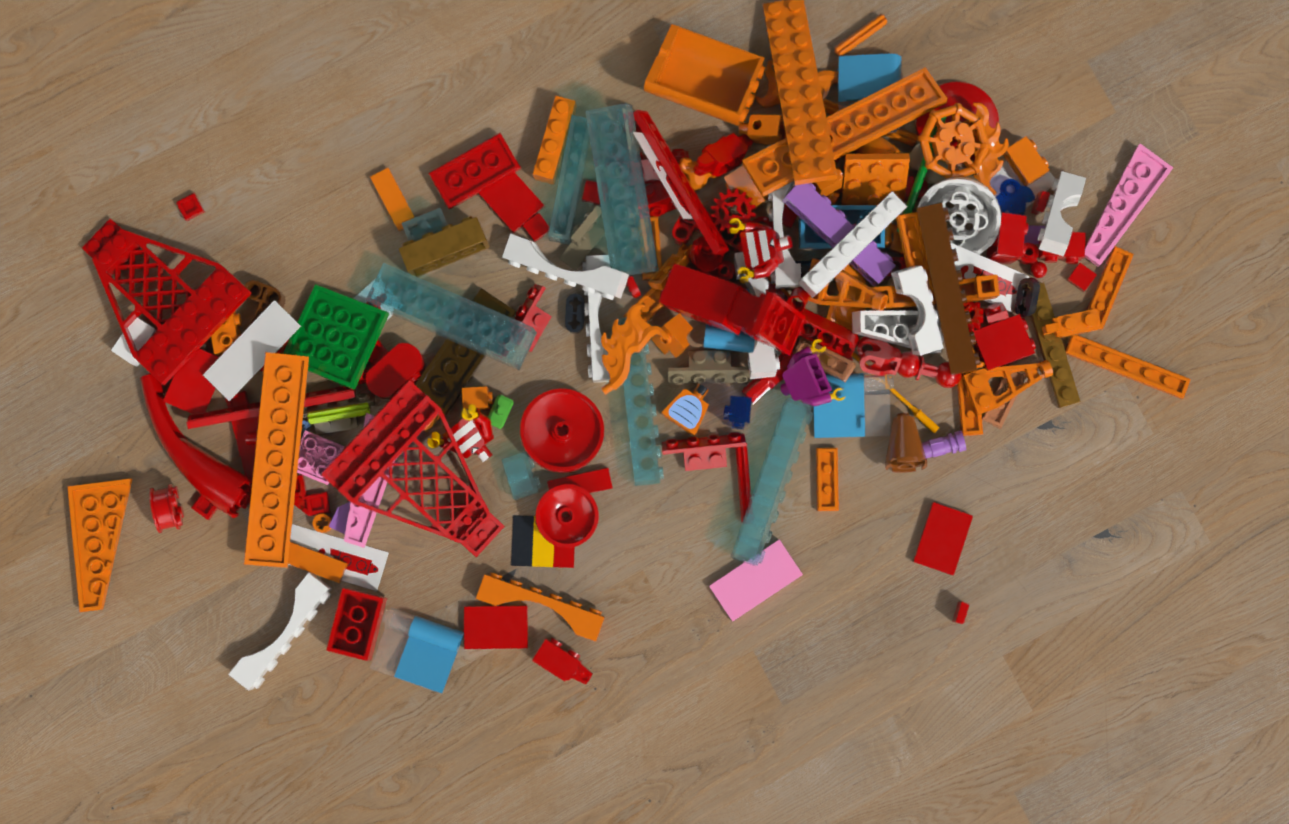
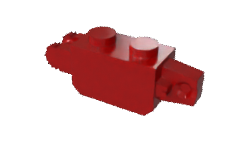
(722, 155)

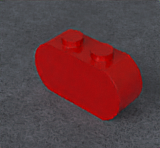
(394, 370)

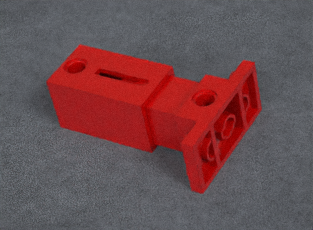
(732, 308)

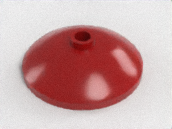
(581, 521)

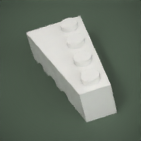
(887, 325)

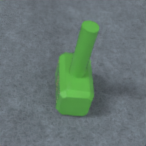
(500, 411)

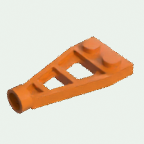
(822, 298)
(981, 392)

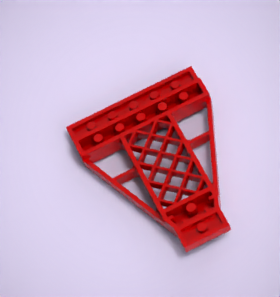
(189, 322)
(383, 442)

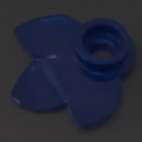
(1015, 201)

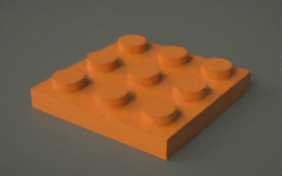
(873, 177)

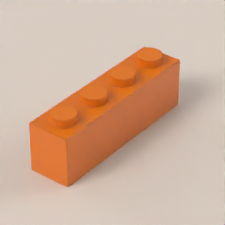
(554, 140)

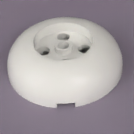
(985, 217)

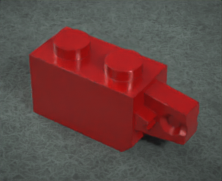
(561, 662)

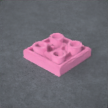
(316, 455)

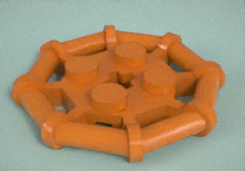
(965, 142)

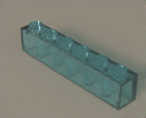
(570, 181)

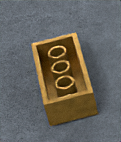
(444, 247)

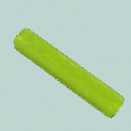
(338, 413)

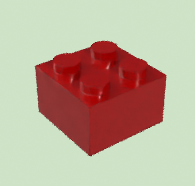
(1010, 241)

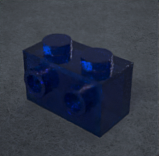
(738, 412)

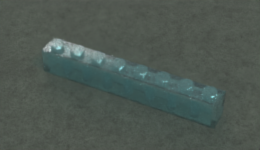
(771, 482)

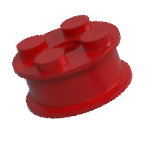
(165, 508)

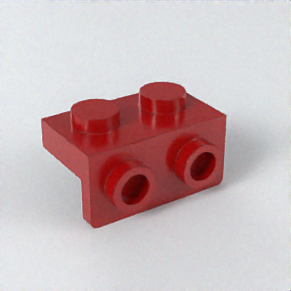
(658, 199)

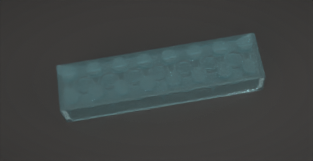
(622, 189)
(451, 316)

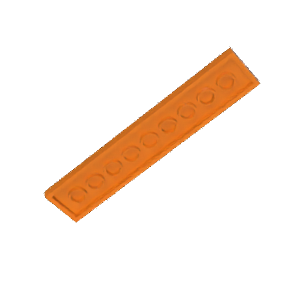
(799, 92)
(853, 126)
(276, 460)

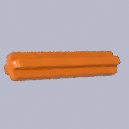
(860, 35)

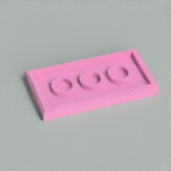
(751, 584)

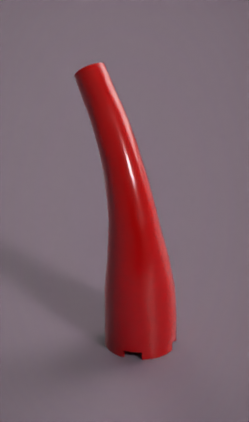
(209, 476)

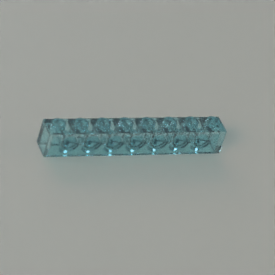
(642, 476)

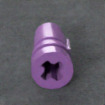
(943, 445)

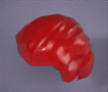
(703, 257)

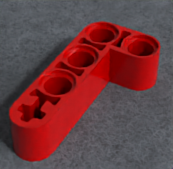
(691, 226)
(821, 326)

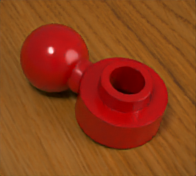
(1037, 269)

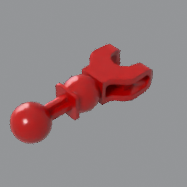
(891, 361)

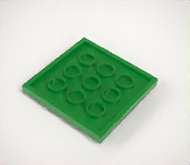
(336, 335)

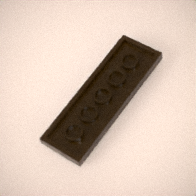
(456, 364)

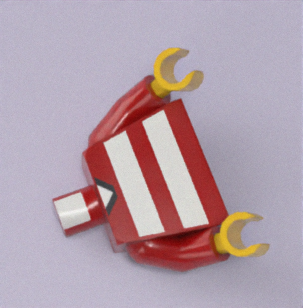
(761, 249)
(470, 434)

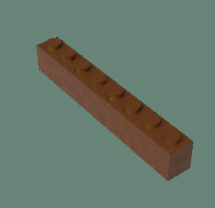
(947, 290)

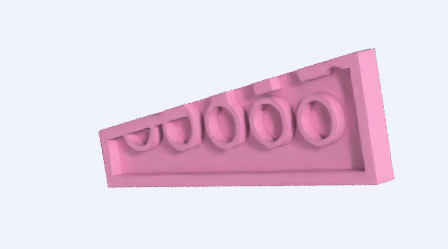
(1135, 188)
(359, 518)

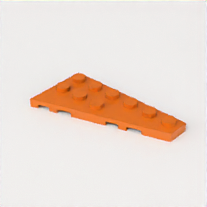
(96, 526)

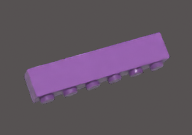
(833, 227)

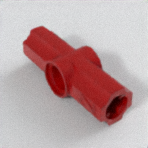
(760, 386)

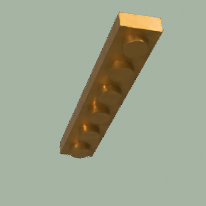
(1053, 351)

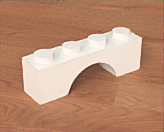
(1057, 232)
(926, 334)

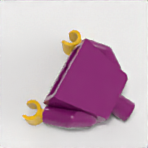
(806, 378)

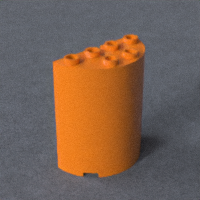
(705, 75)

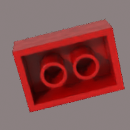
(356, 624)

